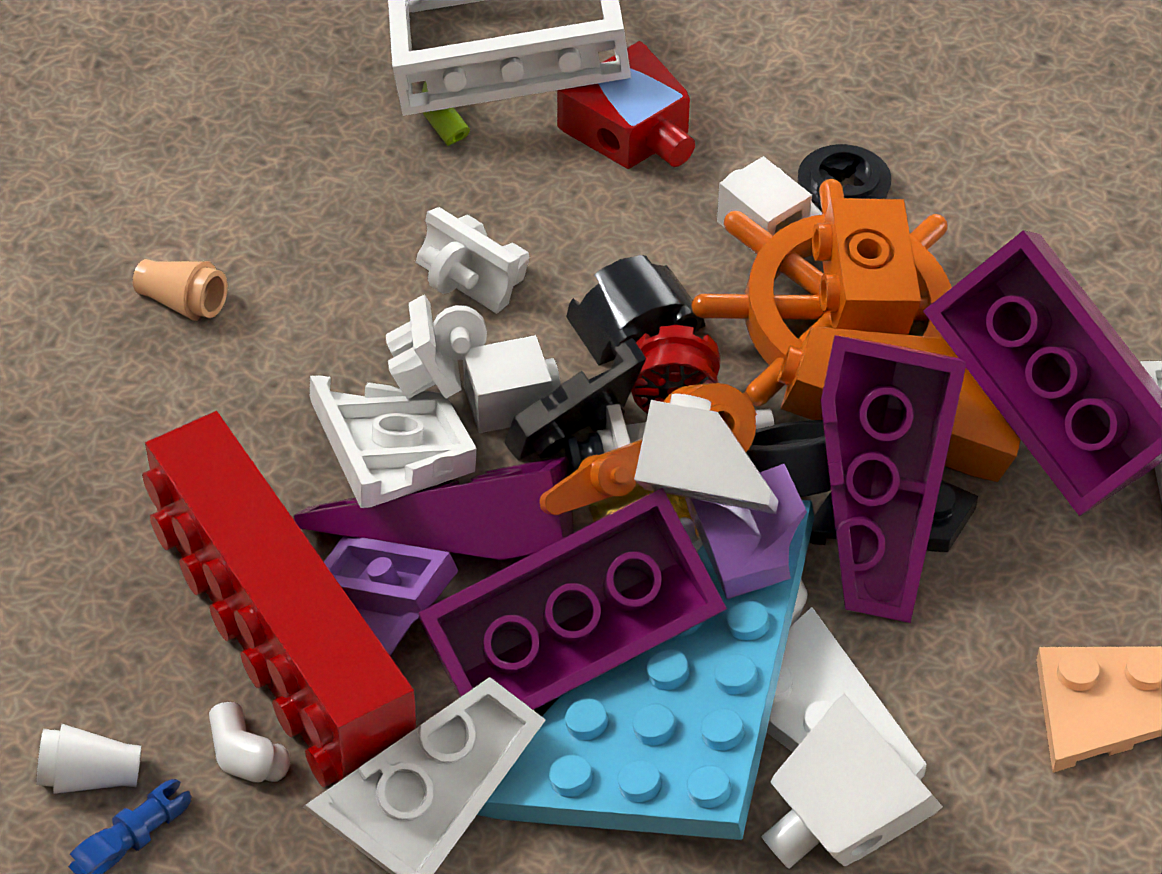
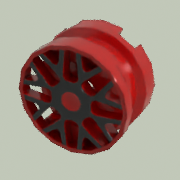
(674, 361)

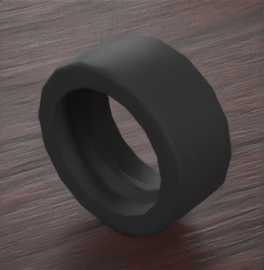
(800, 448)

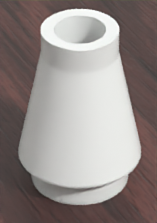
(85, 761)

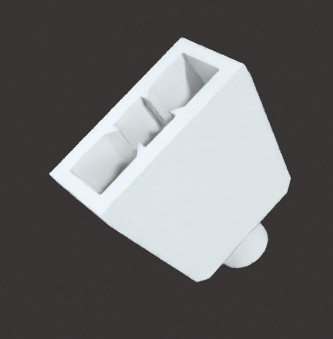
(845, 791)

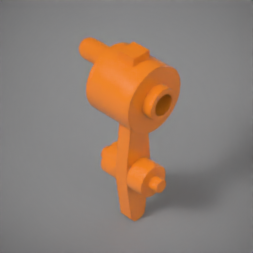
(615, 471)

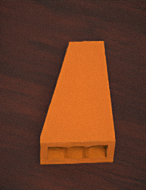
(980, 437)

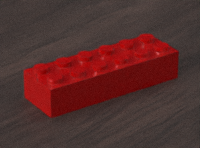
(276, 599)

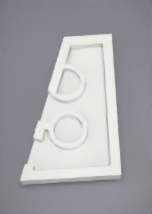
(430, 785)

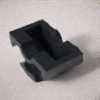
(628, 303)

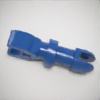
(129, 830)

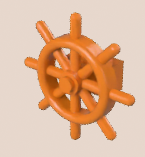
(871, 280)

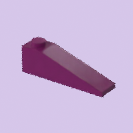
(886, 449)
(485, 518)

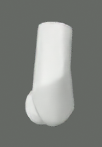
(243, 752)

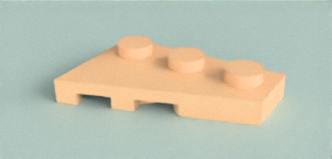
(1099, 700)

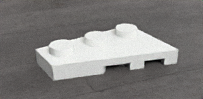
(814, 677)

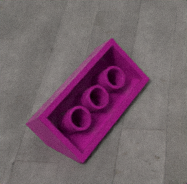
(1054, 370)
(576, 606)

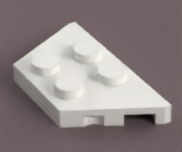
(392, 442)

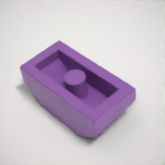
(750, 545)
(389, 582)

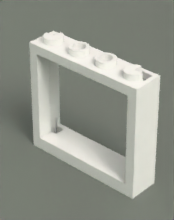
(504, 64)

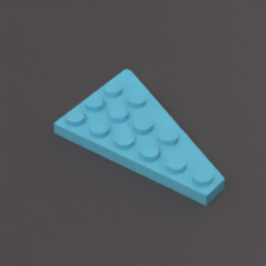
(669, 733)

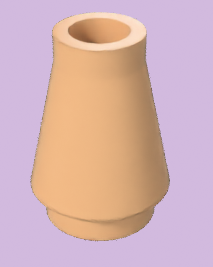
(184, 286)

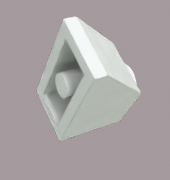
(698, 457)

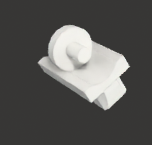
(466, 259)
(430, 350)

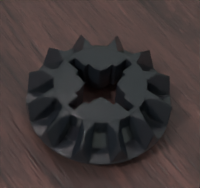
(839, 162)

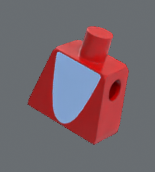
(631, 115)

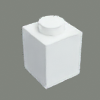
(764, 196)
(506, 380)

